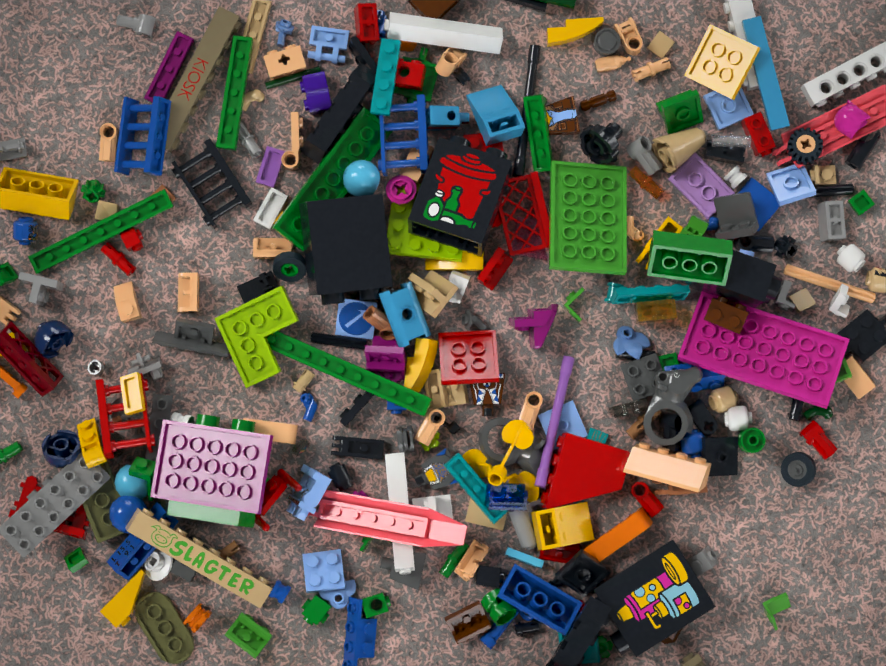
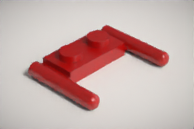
(272, 492)

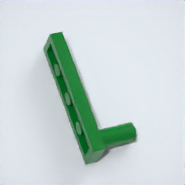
(538, 132)

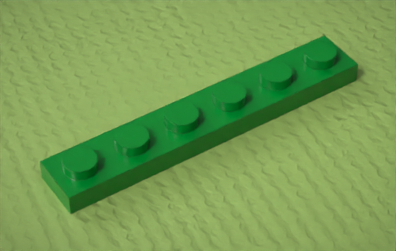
(234, 92)

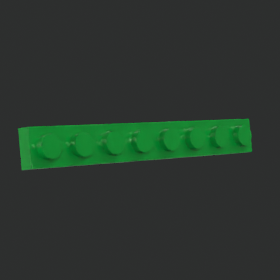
(101, 231)

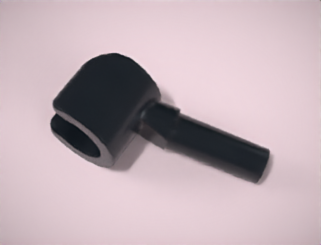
(452, 428)

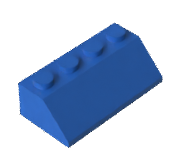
(539, 599)

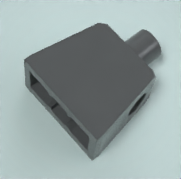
(411, 580)

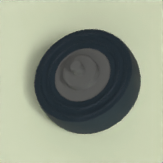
(798, 469)

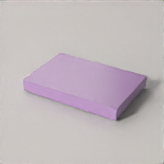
(700, 185)

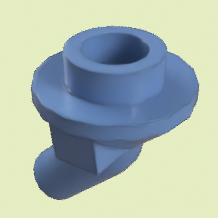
(283, 27)

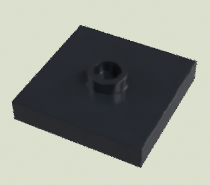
(722, 454)
(582, 573)

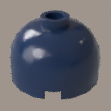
(51, 337)
(61, 448)

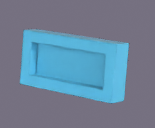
(525, 558)

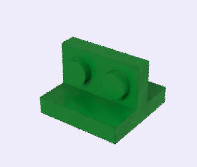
(681, 111)

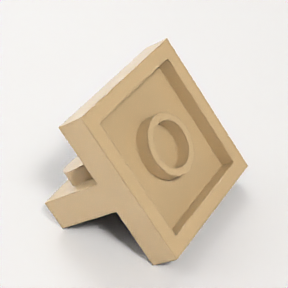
(433, 292)

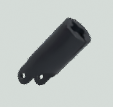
(862, 151)

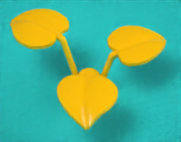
(519, 435)

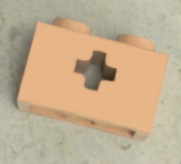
(294, 58)

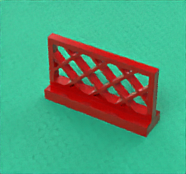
(540, 214)

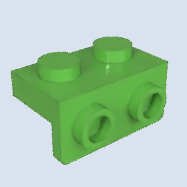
(248, 635)

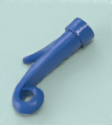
(495, 631)

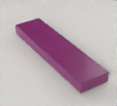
(170, 66)

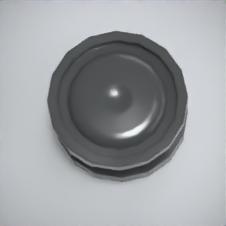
(606, 42)
(403, 439)

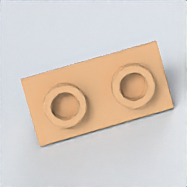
(470, 560)

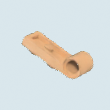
(296, 140)

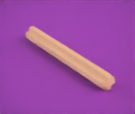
(828, 283)

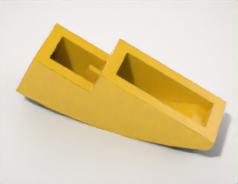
(573, 30)
(469, 263)
(420, 365)

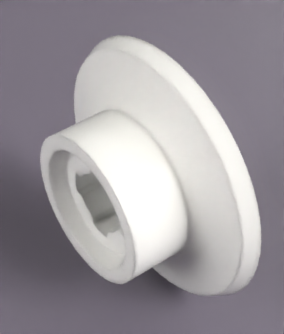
(158, 565)

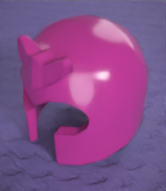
(850, 119)

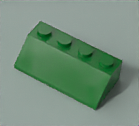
(689, 258)

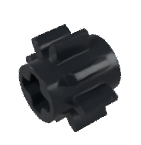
(785, 247)

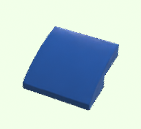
(763, 200)

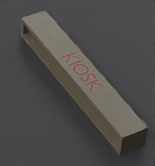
(199, 73)

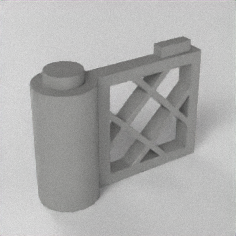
(523, 525)

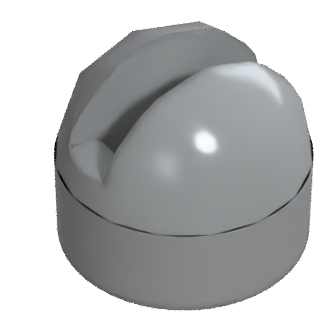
(100, 365)

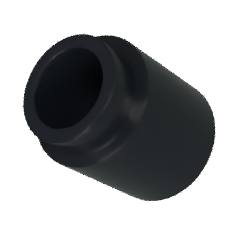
(340, 476)

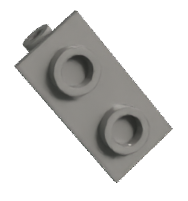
(13, 149)

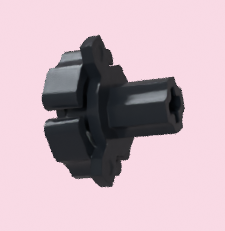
(601, 142)

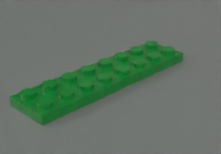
(358, 142)

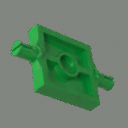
(429, 80)

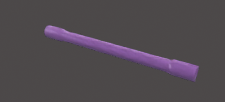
(543, 470)

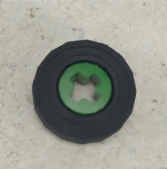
(283, 261)

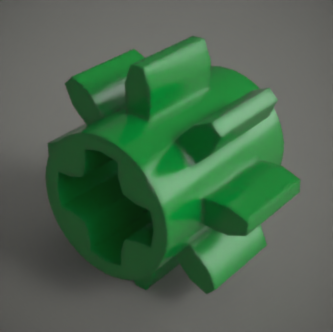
(93, 191)

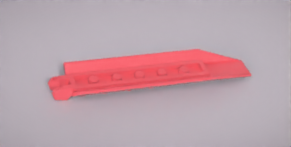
(871, 102)
(387, 520)

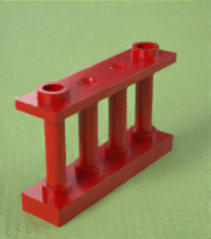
(107, 427)

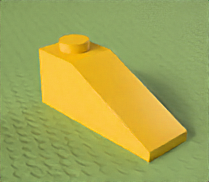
(123, 603)

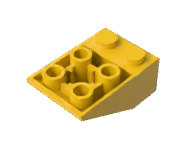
(562, 526)

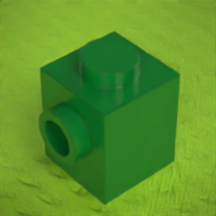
(315, 610)

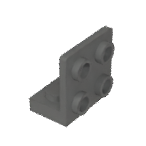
(736, 216)

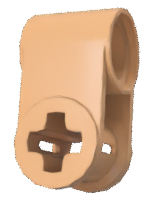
(629, 33)
(450, 61)

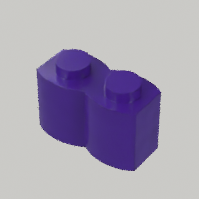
(316, 92)

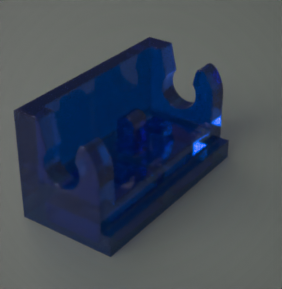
(506, 497)

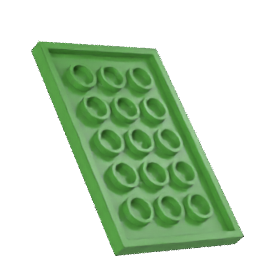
(588, 218)

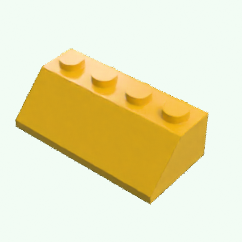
(37, 193)

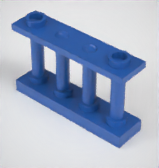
(156, 138)
(419, 143)

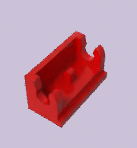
(366, 23)

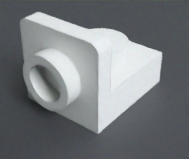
(838, 302)

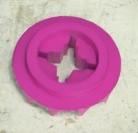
(399, 182)

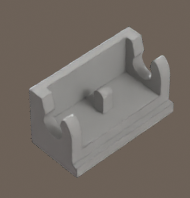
(831, 221)

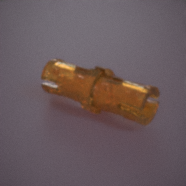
(645, 182)

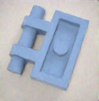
(328, 38)

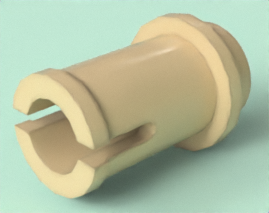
(303, 381)

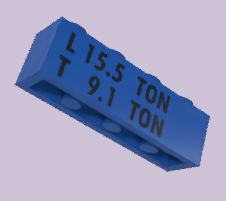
(134, 551)

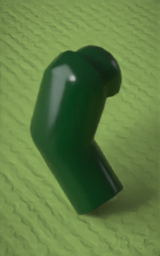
(816, 410)

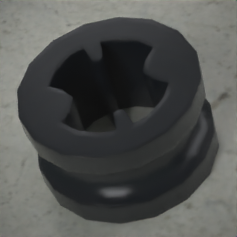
(461, 76)

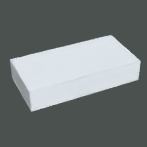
(270, 208)

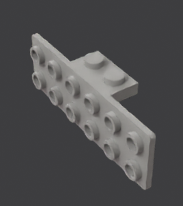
(52, 504)

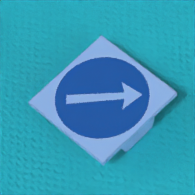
(351, 321)

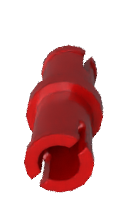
(118, 259)

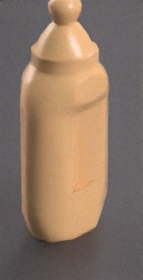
(610, 62)

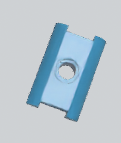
(415, 323)

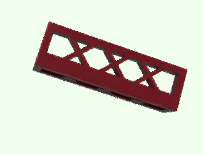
(25, 362)

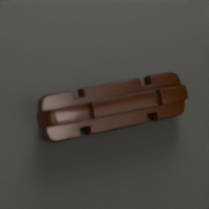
(598, 100)

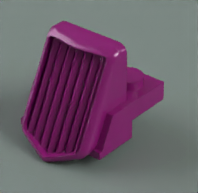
(537, 323)
(386, 359)

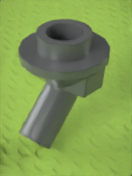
(469, 319)

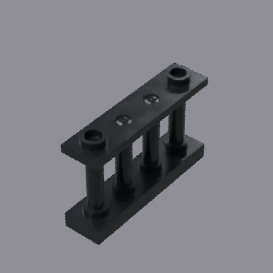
(220, 167)

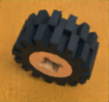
(801, 152)

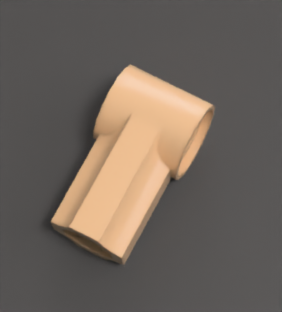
(108, 145)
(529, 413)
(428, 428)

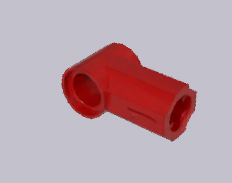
(818, 440)
(647, 500)

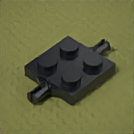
(865, 335)

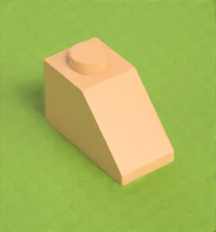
(127, 302)

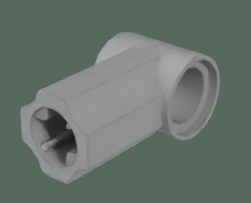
(642, 151)

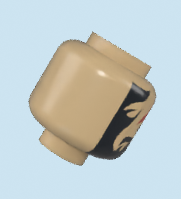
(876, 280)

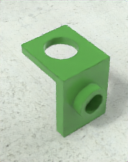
(570, 298)
(774, 606)

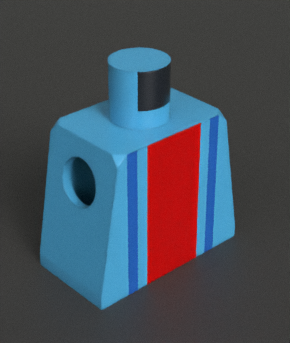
(438, 119)

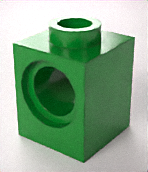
(369, 611)

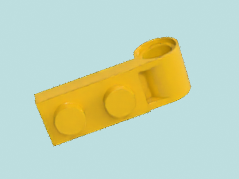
(91, 443)

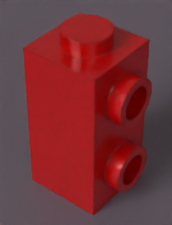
(761, 138)

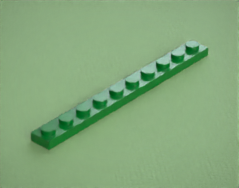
(349, 373)

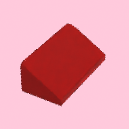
(560, 554)

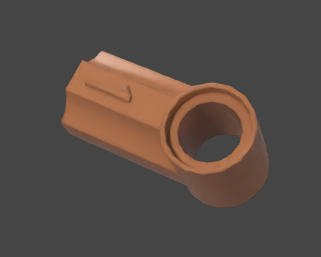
(379, 321)

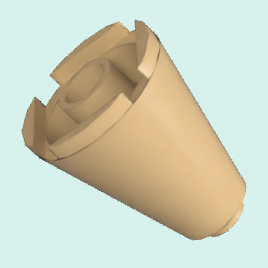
(677, 147)

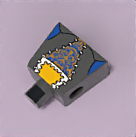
(435, 472)

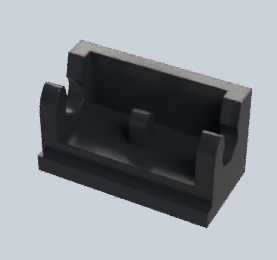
(724, 154)

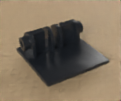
(258, 286)

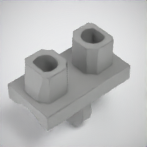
(153, 366)

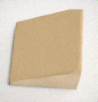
(660, 44)
(802, 300)

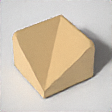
(105, 210)

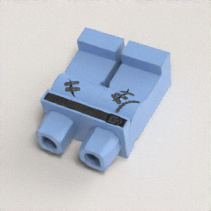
(313, 488)

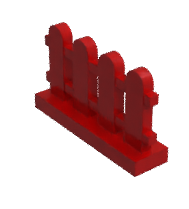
(79, 520)

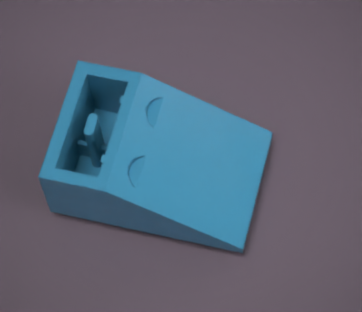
(495, 115)

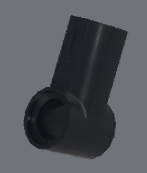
(756, 243)
(671, 426)

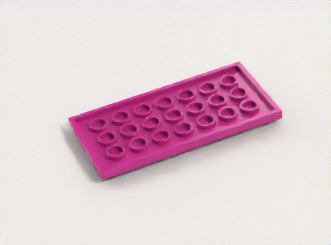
(767, 353)

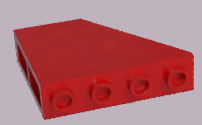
(583, 471)

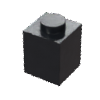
(489, 576)

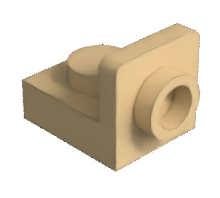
(823, 175)

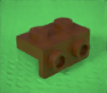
(726, 314)
(468, 622)

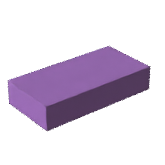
(270, 167)

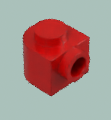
(132, 239)

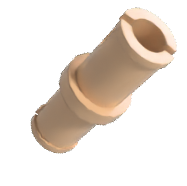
(651, 69)

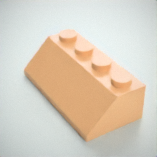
(668, 467)

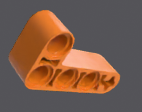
(619, 535)

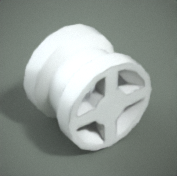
(735, 177)

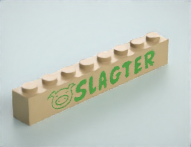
(199, 558)

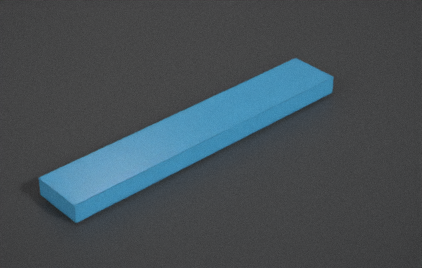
(766, 74)

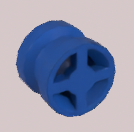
(279, 591)

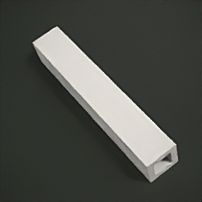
(444, 33)
(399, 493)

